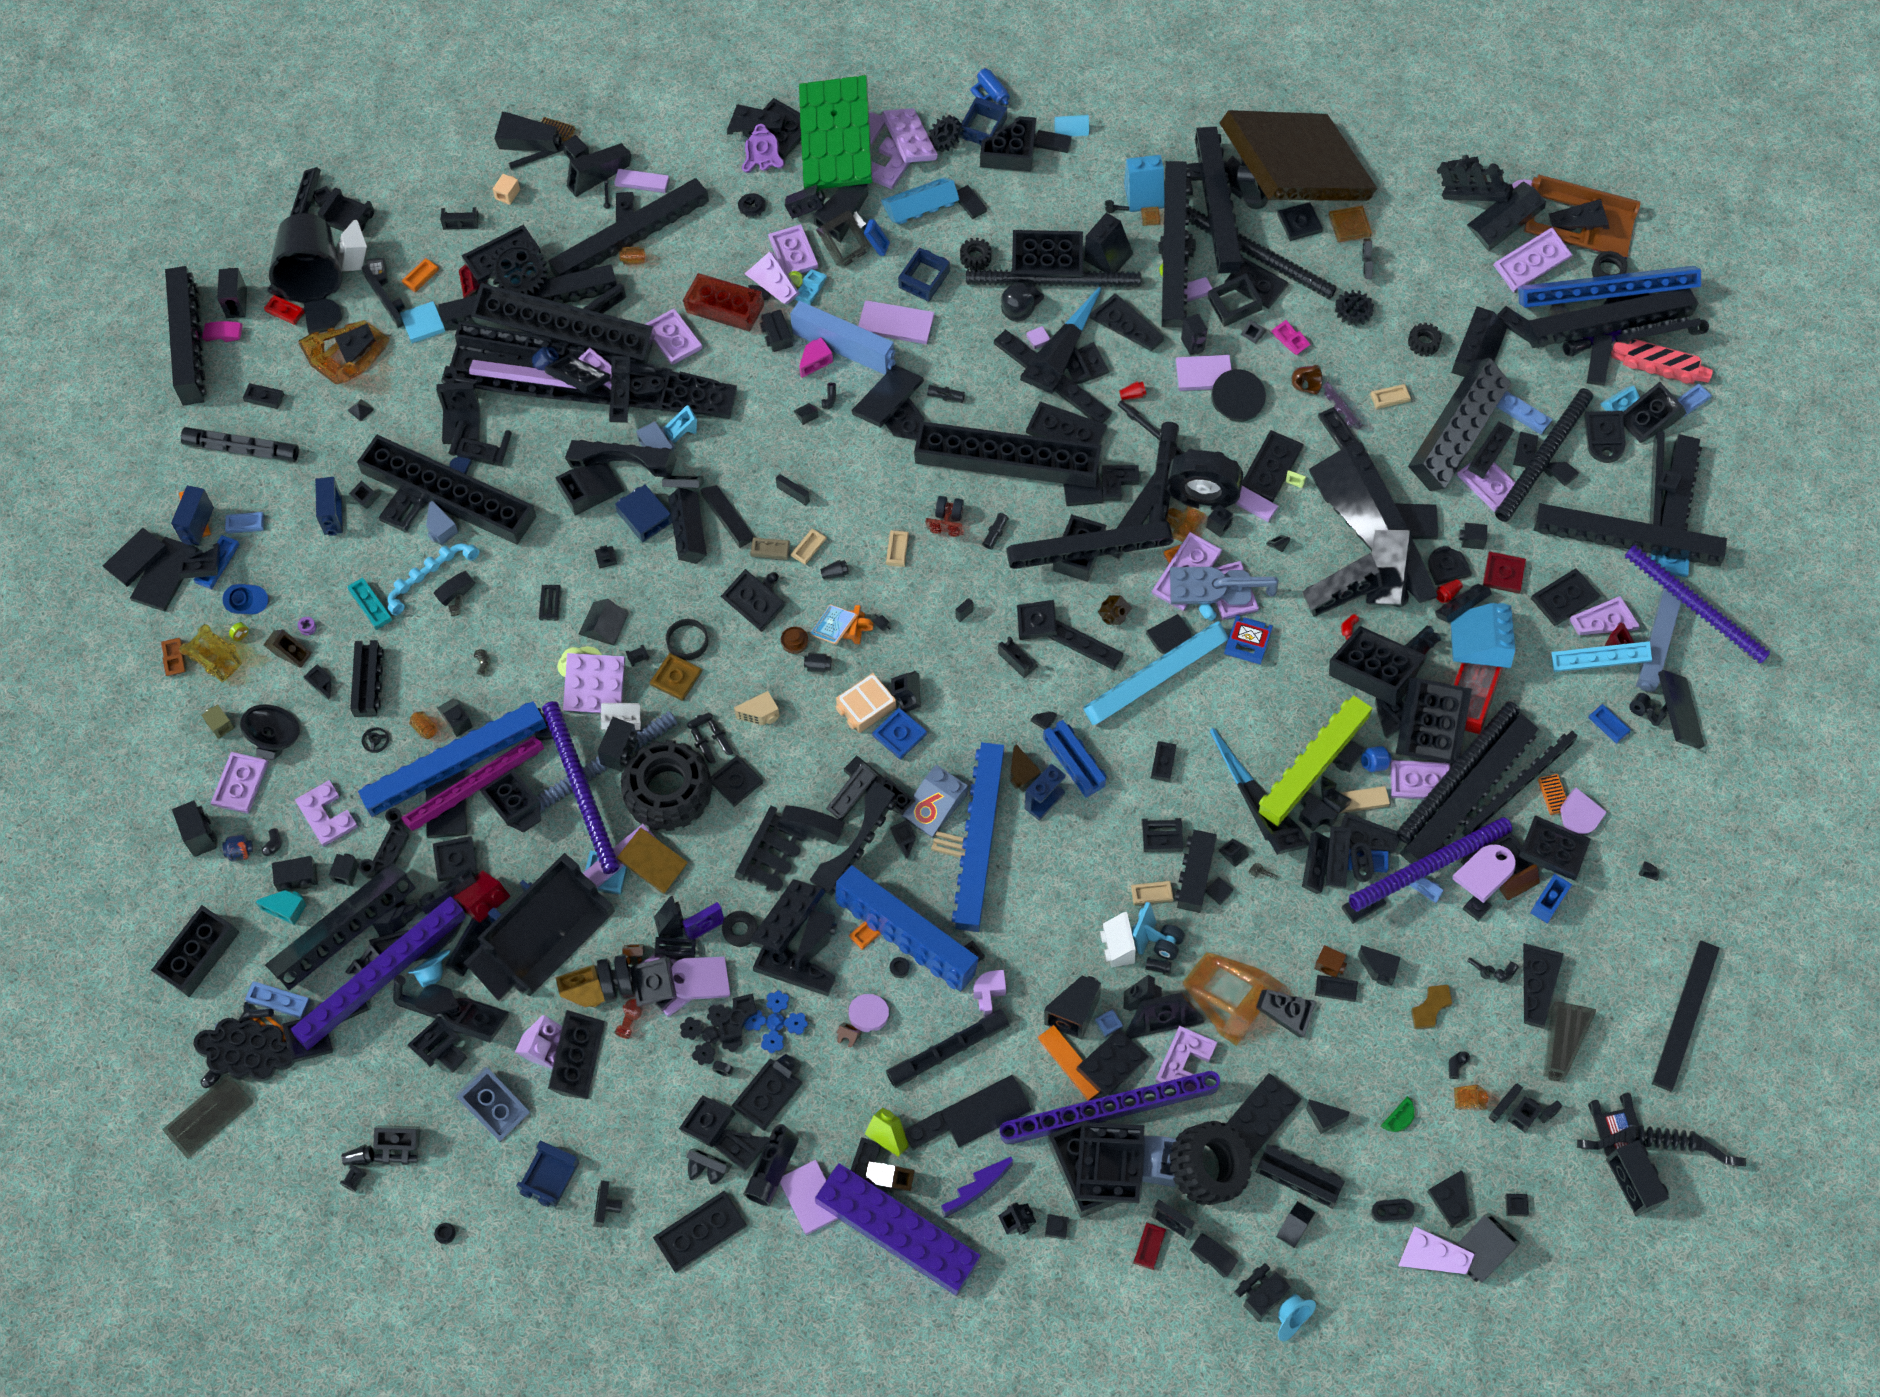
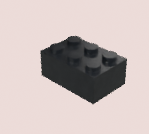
(1079, 568)
(1637, 1178)

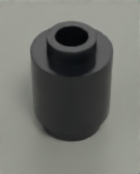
(817, 662)

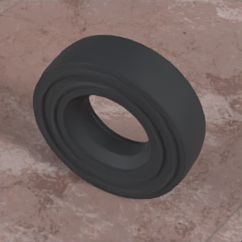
(733, 918)

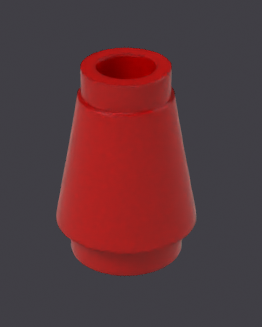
(1133, 391)
(1448, 591)

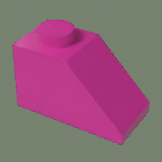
(815, 356)

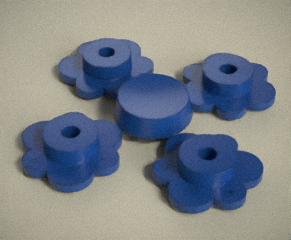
(776, 1021)

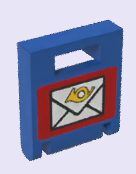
(1248, 634)

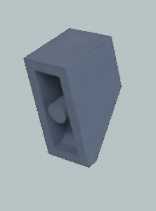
(439, 525)

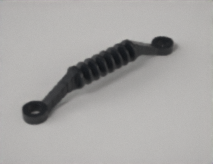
(1693, 1141)

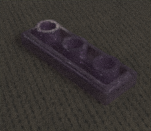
(1341, 406)

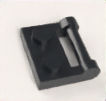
(398, 507)
(1162, 840)
(431, 1037)

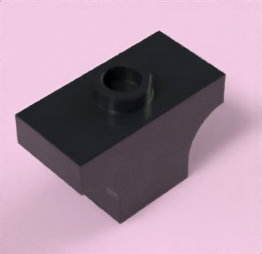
(907, 690)
(1316, 812)
(1140, 991)

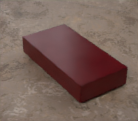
(1149, 1246)

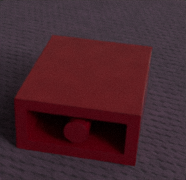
(482, 896)

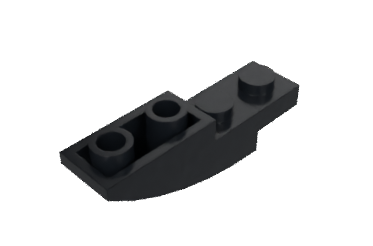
(904, 800)

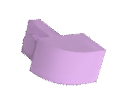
(987, 986)

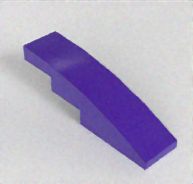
(983, 1181)

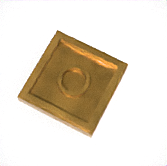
(675, 676)

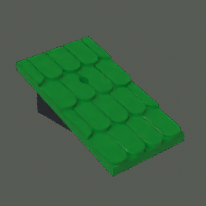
(835, 132)

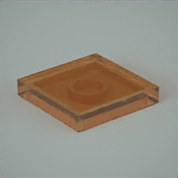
(1350, 223)

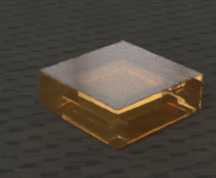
(1150, 216)

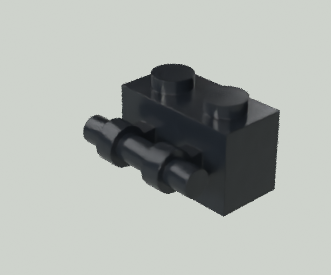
(396, 1138)
(1266, 1296)

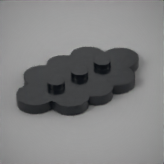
(243, 1049)

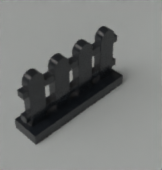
(1476, 190)
(762, 856)

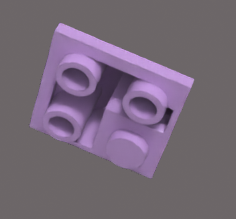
(540, 1042)

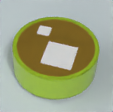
(238, 631)

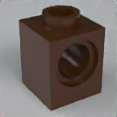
(1330, 962)

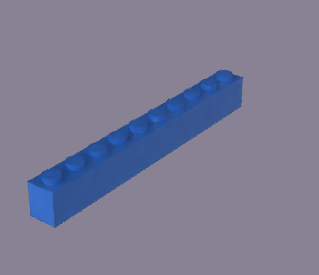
(1609, 286)
(452, 758)
(979, 839)

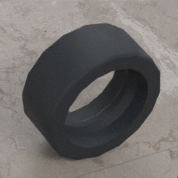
(1611, 257)

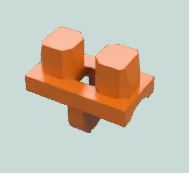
(858, 625)

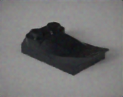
(513, 801)

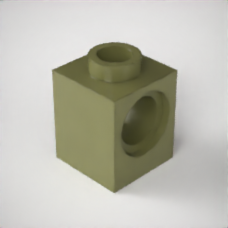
(217, 721)

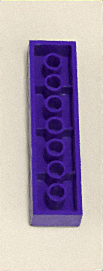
(897, 1229)

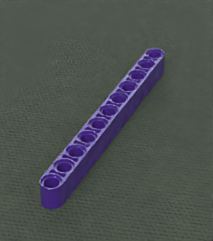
(1117, 1100)

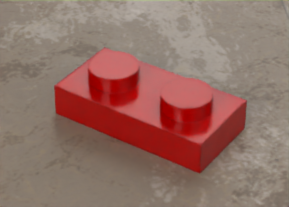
(284, 310)

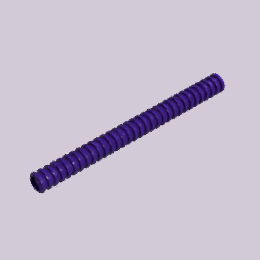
(580, 787)
(1430, 864)

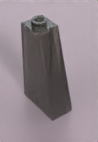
(1565, 1035)

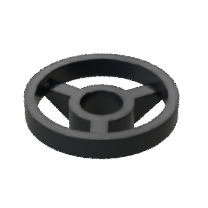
(373, 743)

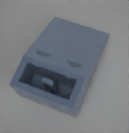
(1157, 1162)

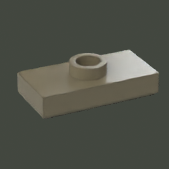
(770, 548)

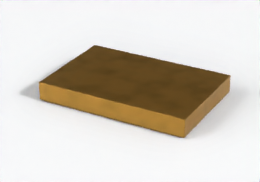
(652, 860)

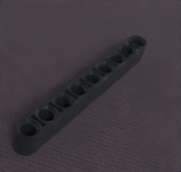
(1089, 545)

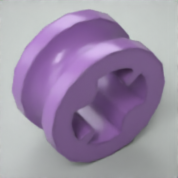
(308, 631)

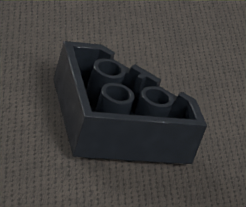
(1010, 146)

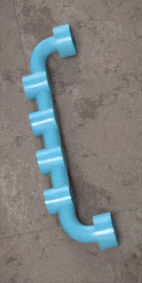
(431, 565)

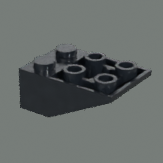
(588, 486)

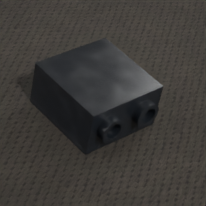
(232, 293)

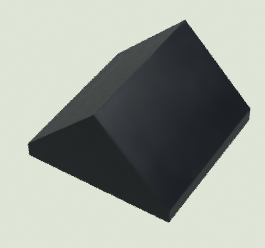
(604, 622)

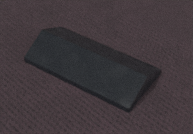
(576, 1055)
(985, 1110)

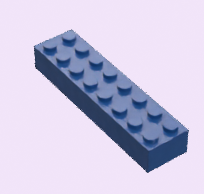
(906, 929)

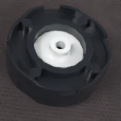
(1204, 479)

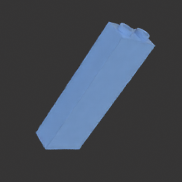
(843, 337)

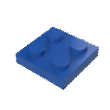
(899, 733)

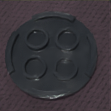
(1238, 395)

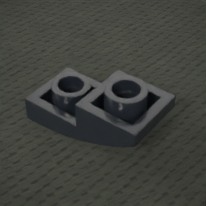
(456, 585)
(1213, 1253)

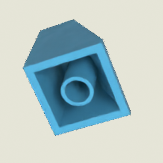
(1144, 182)

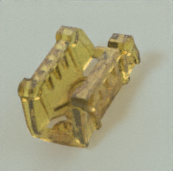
(216, 646)

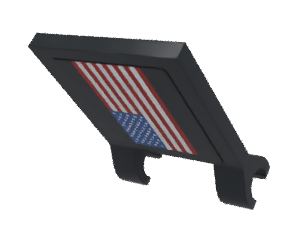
(1614, 1121)

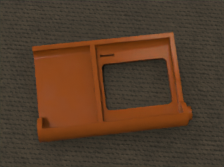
(1618, 210)

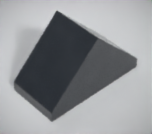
(1325, 1116)
(1295, 1224)

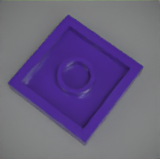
(703, 921)

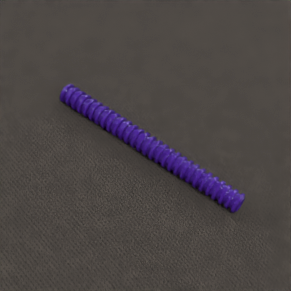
(1697, 604)

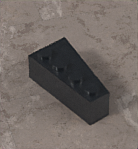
(1343, 586)

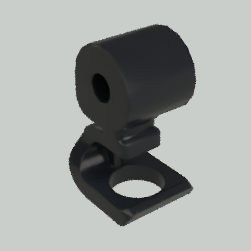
(1642, 704)

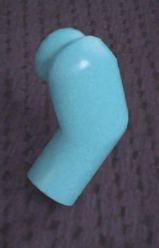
(1207, 612)

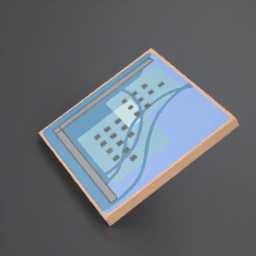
(833, 624)

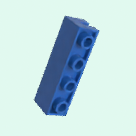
(1074, 758)

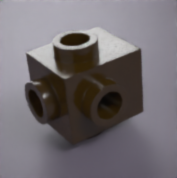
(1114, 610)

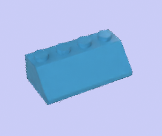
(920, 200)

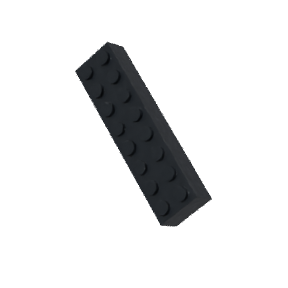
(185, 335)
(1459, 424)

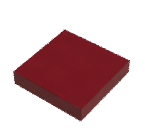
(1504, 572)

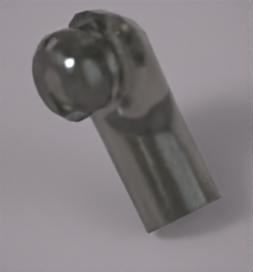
(484, 660)

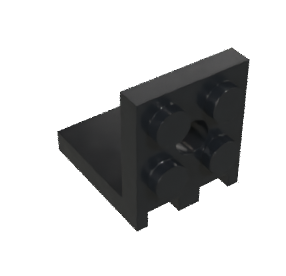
(459, 403)

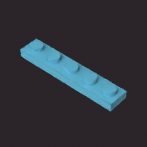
(1601, 656)

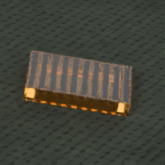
(566, 130)

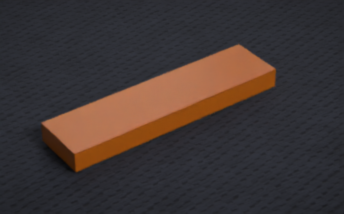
(1067, 1059)

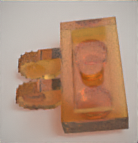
(1188, 522)

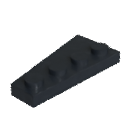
(783, 968)

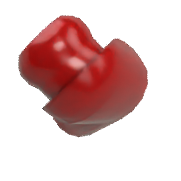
(1347, 626)

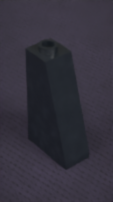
(526, 134)
(593, 168)
(845, 199)

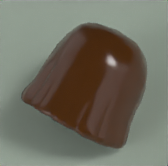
(1311, 374)

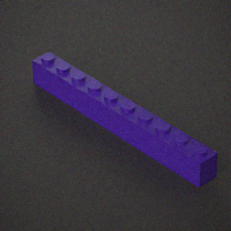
(378, 973)

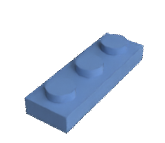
(1524, 413)
(277, 1000)

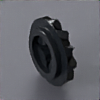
(749, 199)

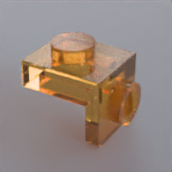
(1470, 1097)

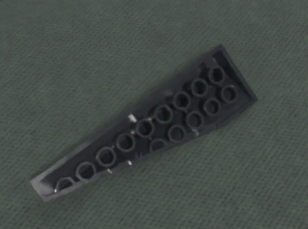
(1360, 496)

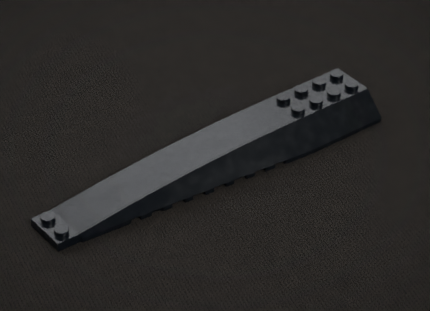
(517, 348)

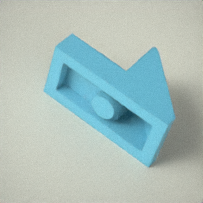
(683, 422)

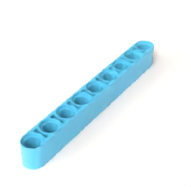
(1155, 673)

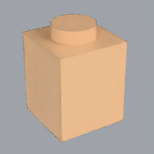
(506, 189)

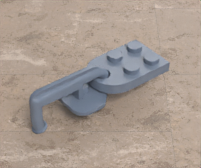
(1195, 586)

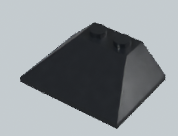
(1110, 1162)

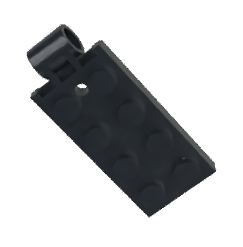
(1664, 327)

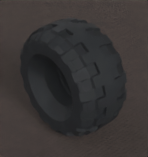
(671, 809)

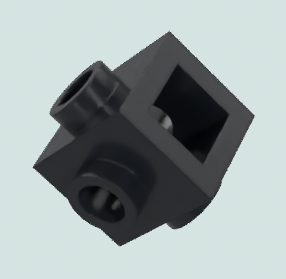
(1017, 1219)

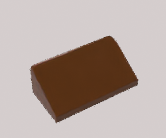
(1520, 882)

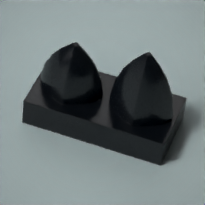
(699, 1160)

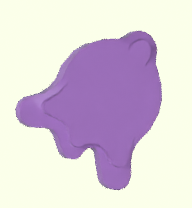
(762, 150)

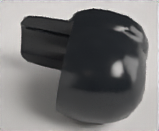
(1020, 301)

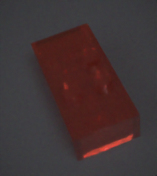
(723, 302)

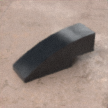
(812, 823)

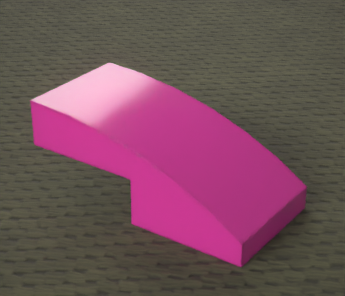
(222, 330)
(1290, 338)

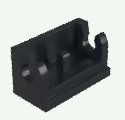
(465, 220)
(1016, 657)

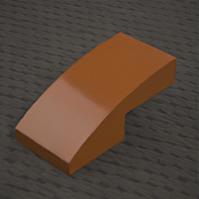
(173, 660)

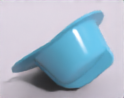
(430, 970)
(1293, 1315)

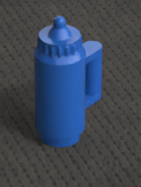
(992, 86)

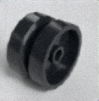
(615, 978)

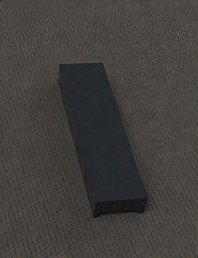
(339, 923)

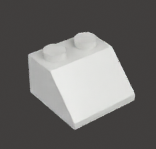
(351, 248)
(1119, 941)

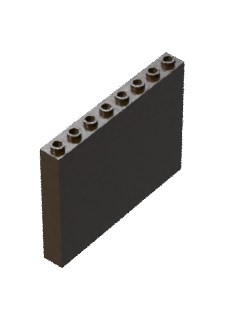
(1298, 156)

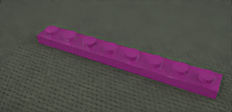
(472, 783)

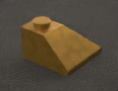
(581, 987)

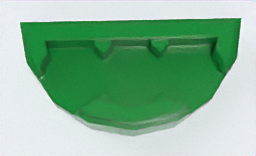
(1400, 1117)

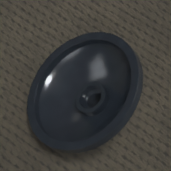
(269, 727)

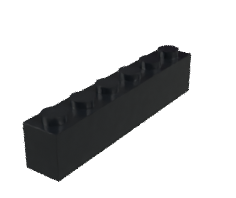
(1684, 462)

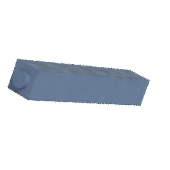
(1659, 641)

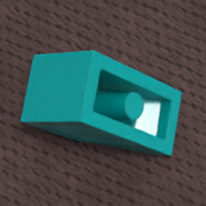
(283, 905)

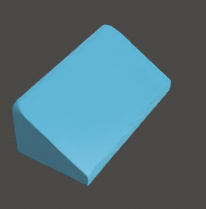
(1072, 125)
(1621, 400)

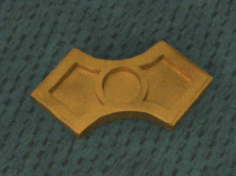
(1425, 1014)

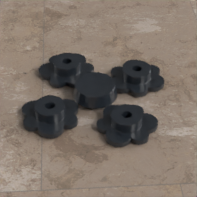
(710, 1035)

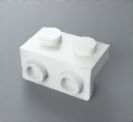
(625, 711)

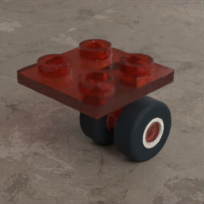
(945, 509)

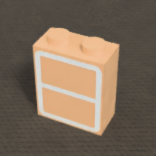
(865, 703)

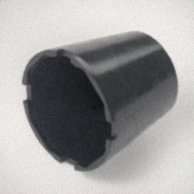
(305, 259)

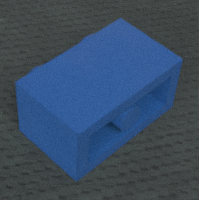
(1551, 898)

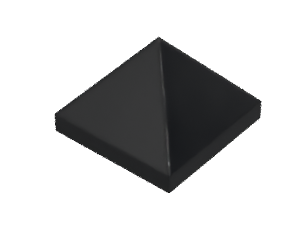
(360, 410)
(1279, 543)

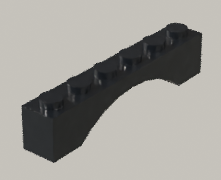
(657, 461)
(877, 804)

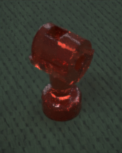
(631, 1013)

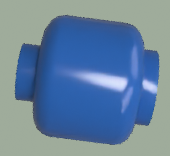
(1376, 759)

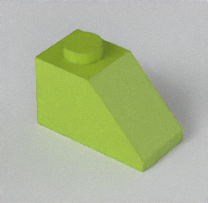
(888, 1132)

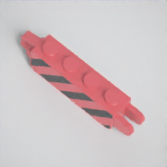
(1661, 361)

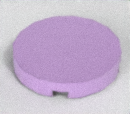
(868, 1012)

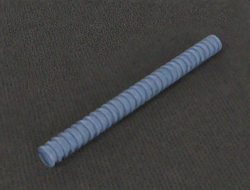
(594, 767)

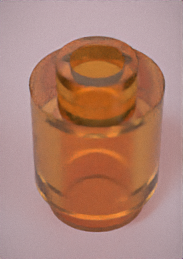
(632, 255)
(423, 724)

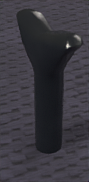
(249, 1013)

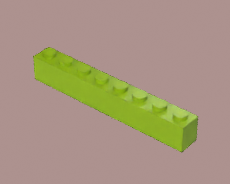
(1315, 760)

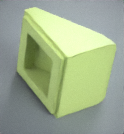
(1295, 479)

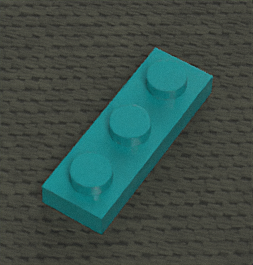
(369, 603)

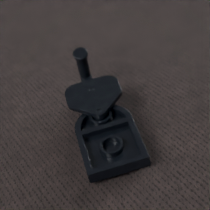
(456, 1014)

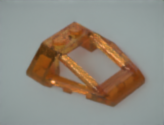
(314, 345)
(1246, 1012)

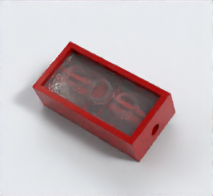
(1483, 681)

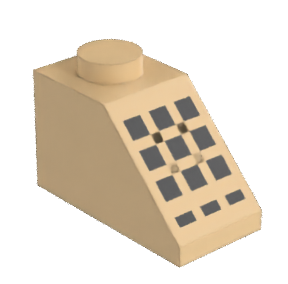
(758, 710)

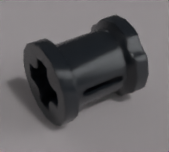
(637, 655)
(354, 1173)

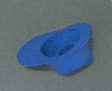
(245, 599)

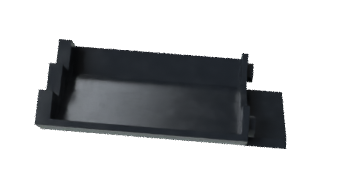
(539, 930)

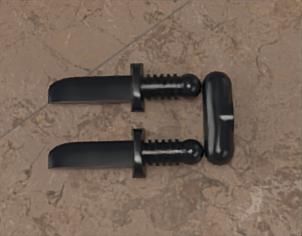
(702, 743)

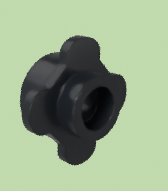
(881, 622)

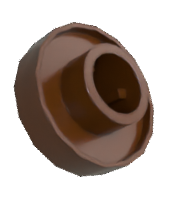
(794, 640)

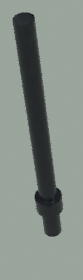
(1133, 414)

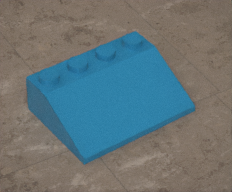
(1484, 636)

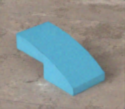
(811, 286)

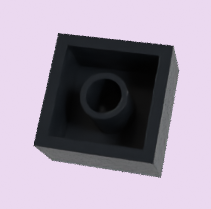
(617, 744)
(195, 828)

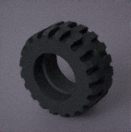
(1231, 1156)

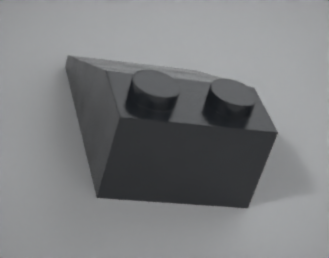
(1652, 413)

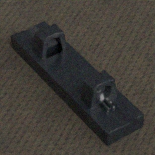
(376, 283)

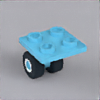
(1165, 940)

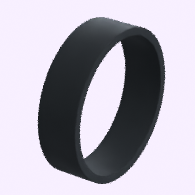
(685, 622)

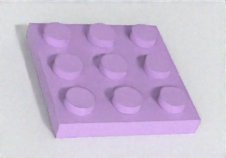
(592, 681)

